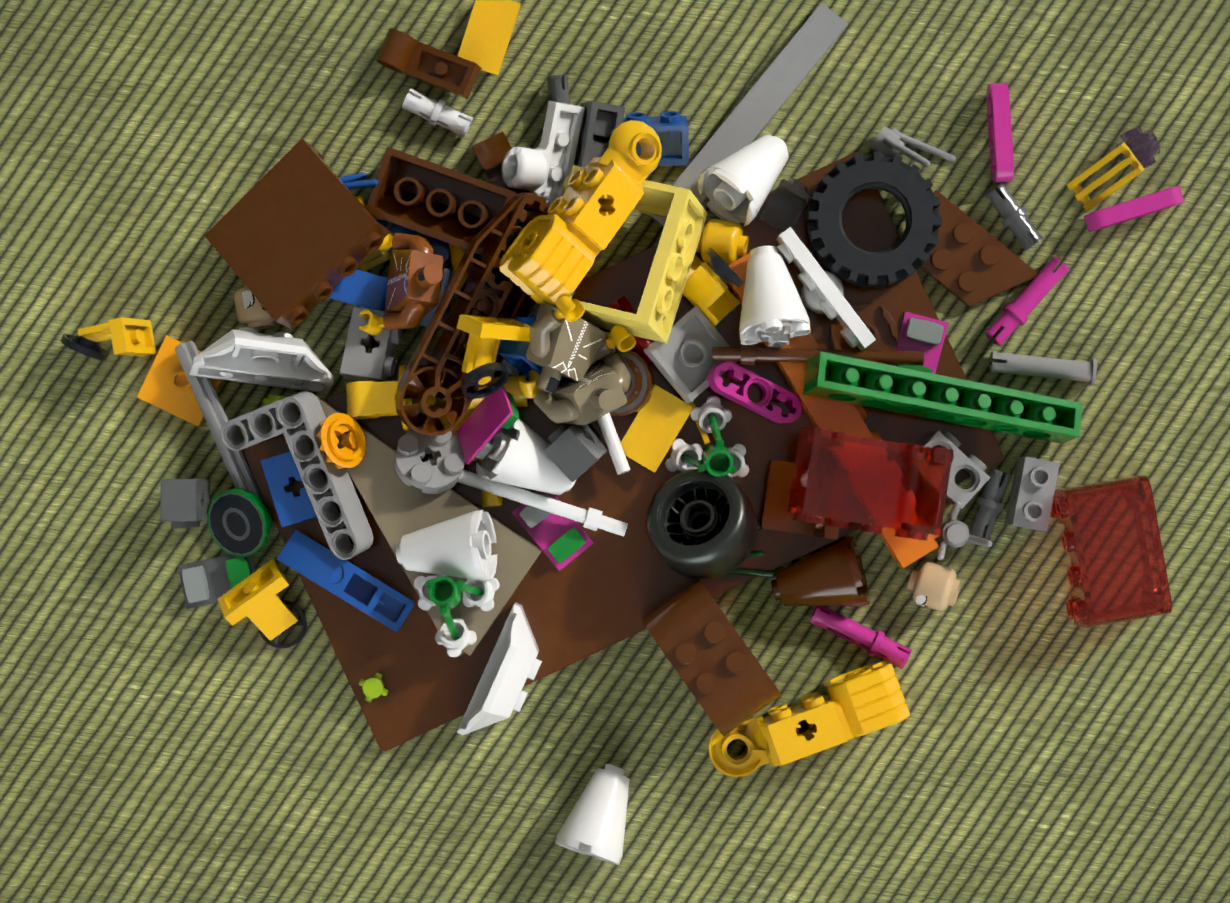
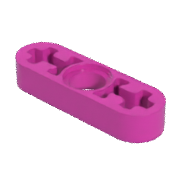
(1000, 132)
(1134, 208)
(768, 388)

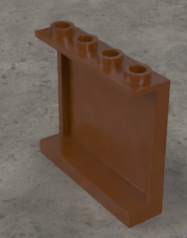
(296, 235)

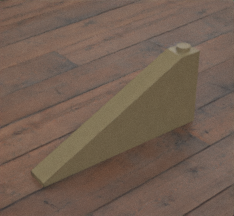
(407, 510)

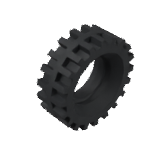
(840, 254)

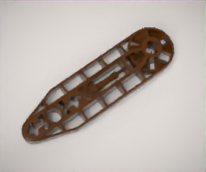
(481, 293)

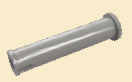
(1043, 367)

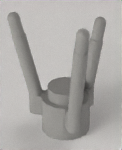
(893, 142)
(956, 534)

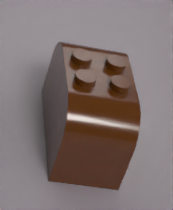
(711, 657)

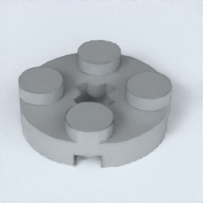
(421, 474)

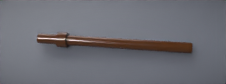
(750, 354)

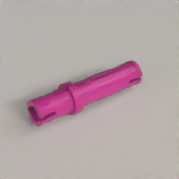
(1017, 311)
(873, 642)

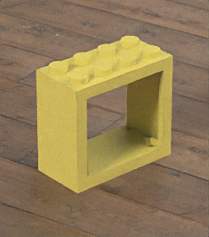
(669, 267)

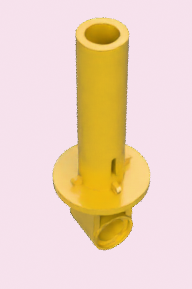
(377, 399)

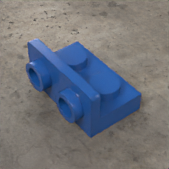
(673, 135)

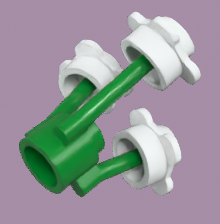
(716, 457)
(446, 595)

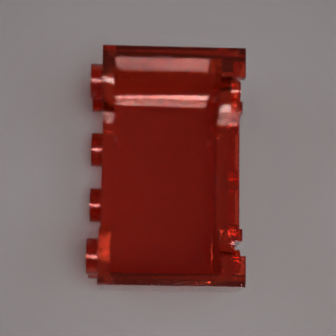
(869, 483)
(1112, 551)

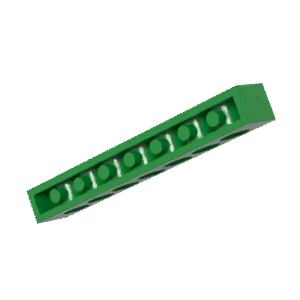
(942, 398)

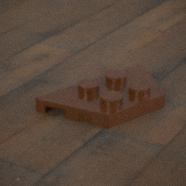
(971, 260)

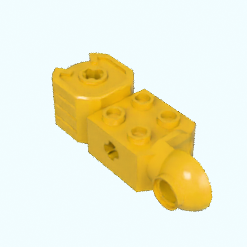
(561, 247)
(853, 707)

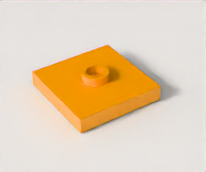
(169, 387)

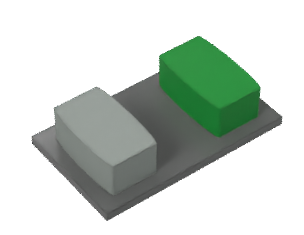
(211, 578)

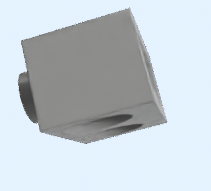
(959, 461)

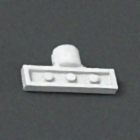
(547, 166)
(823, 290)

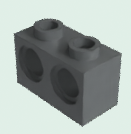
(596, 129)

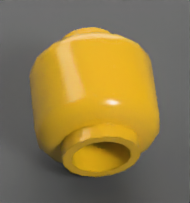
(724, 238)

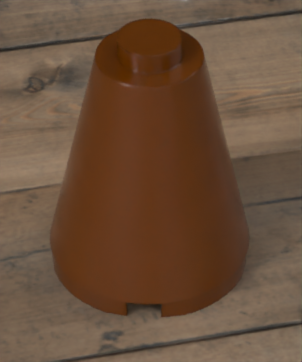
(824, 579)

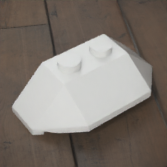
(263, 360)
(504, 675)

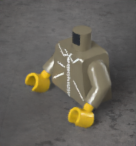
(568, 344)
(585, 400)

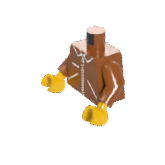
(411, 285)

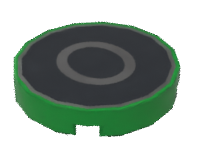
(239, 522)

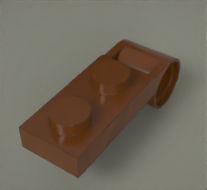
(427, 64)

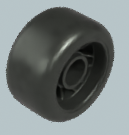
(701, 524)

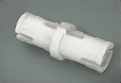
(437, 113)

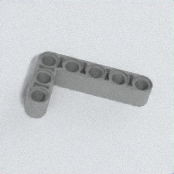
(310, 463)

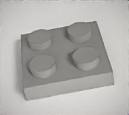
(688, 353)

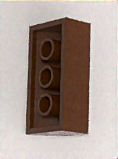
(435, 199)

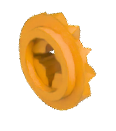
(352, 440)

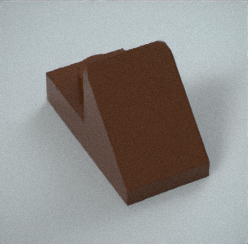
(491, 155)

